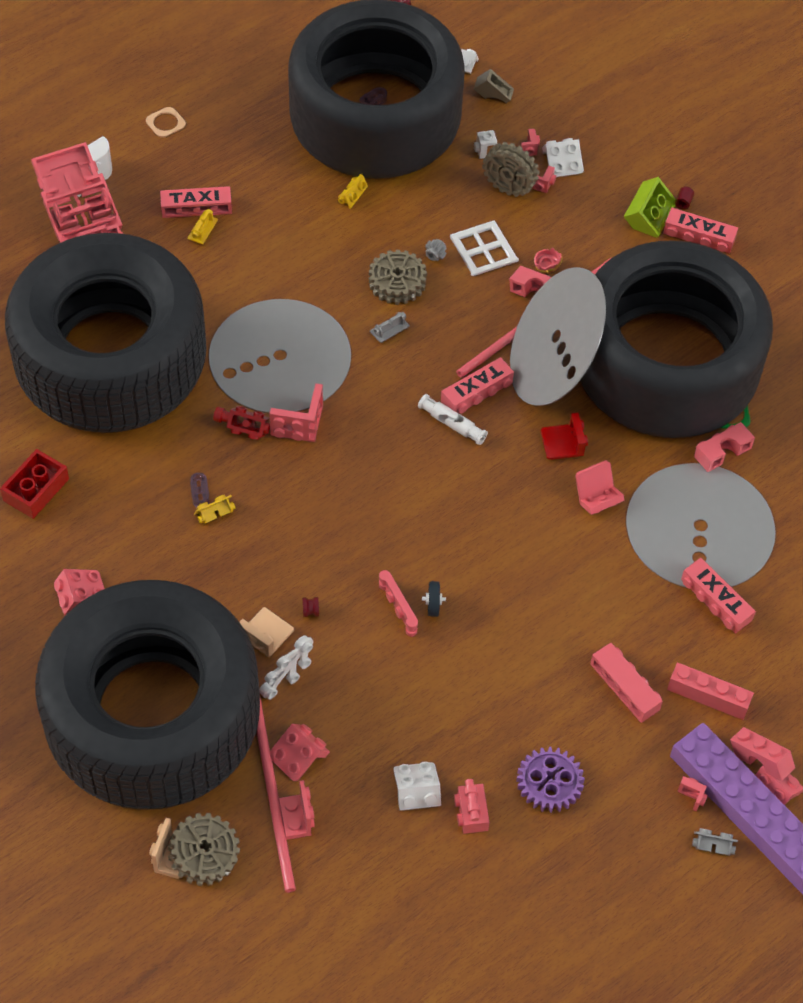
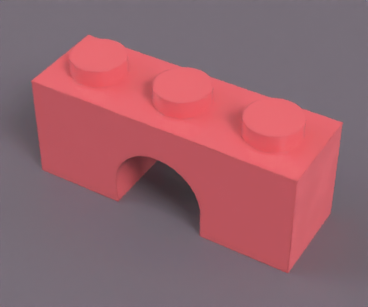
(526, 281)
(734, 438)
(752, 746)

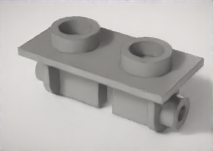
(390, 327)
(706, 839)

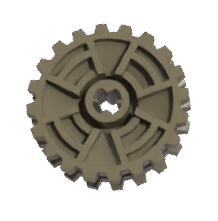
(510, 169)
(397, 277)
(213, 837)

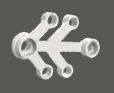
(287, 664)

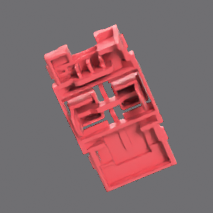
(67, 175)

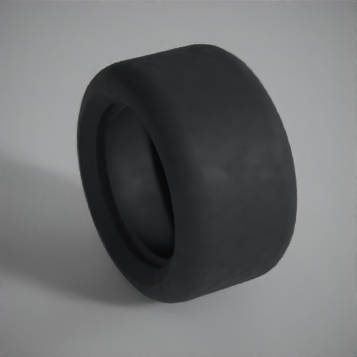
(384, 40)
(688, 283)

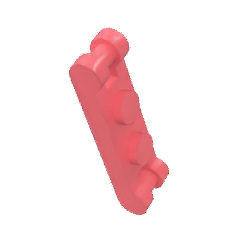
(396, 597)

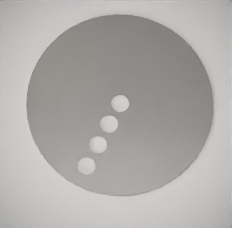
(576, 307)
(314, 349)
(670, 502)

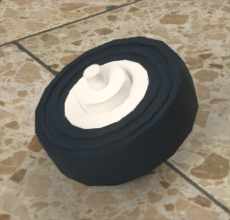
(434, 598)

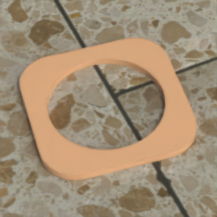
(168, 110)

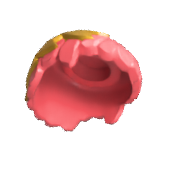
(547, 260)

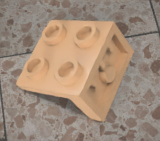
(267, 631)
(160, 852)

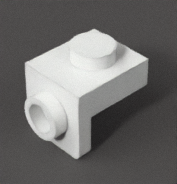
(469, 58)
(484, 139)

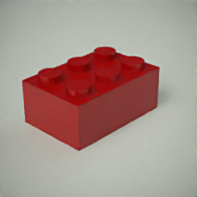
(34, 483)

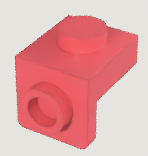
(532, 143)
(543, 183)
(693, 789)

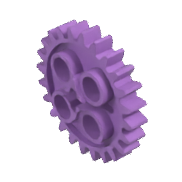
(564, 791)

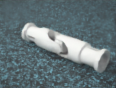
(452, 419)

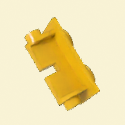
(354, 191)
(203, 227)
(207, 511)

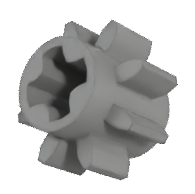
(435, 249)

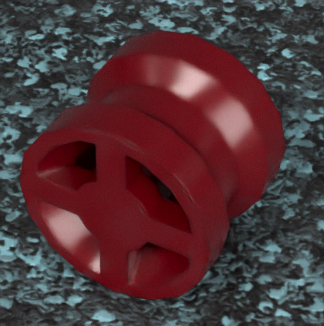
(310, 607)

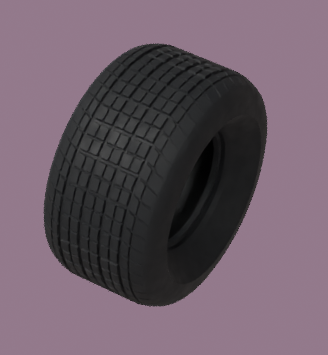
(97, 277)
(137, 626)

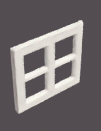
(483, 248)

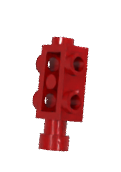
(247, 426)

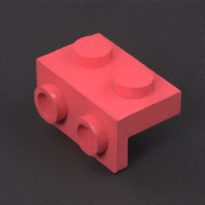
(784, 789)

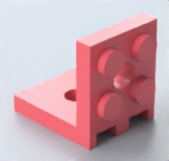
(298, 424)

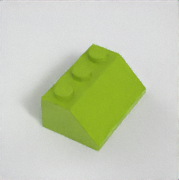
(650, 207)

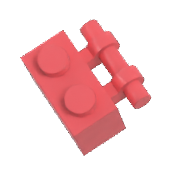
(472, 807)

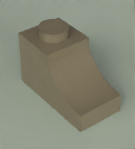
(493, 86)

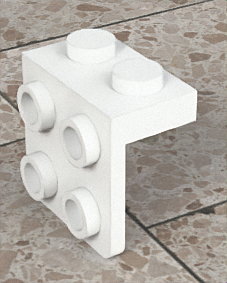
(564, 157)
(417, 786)

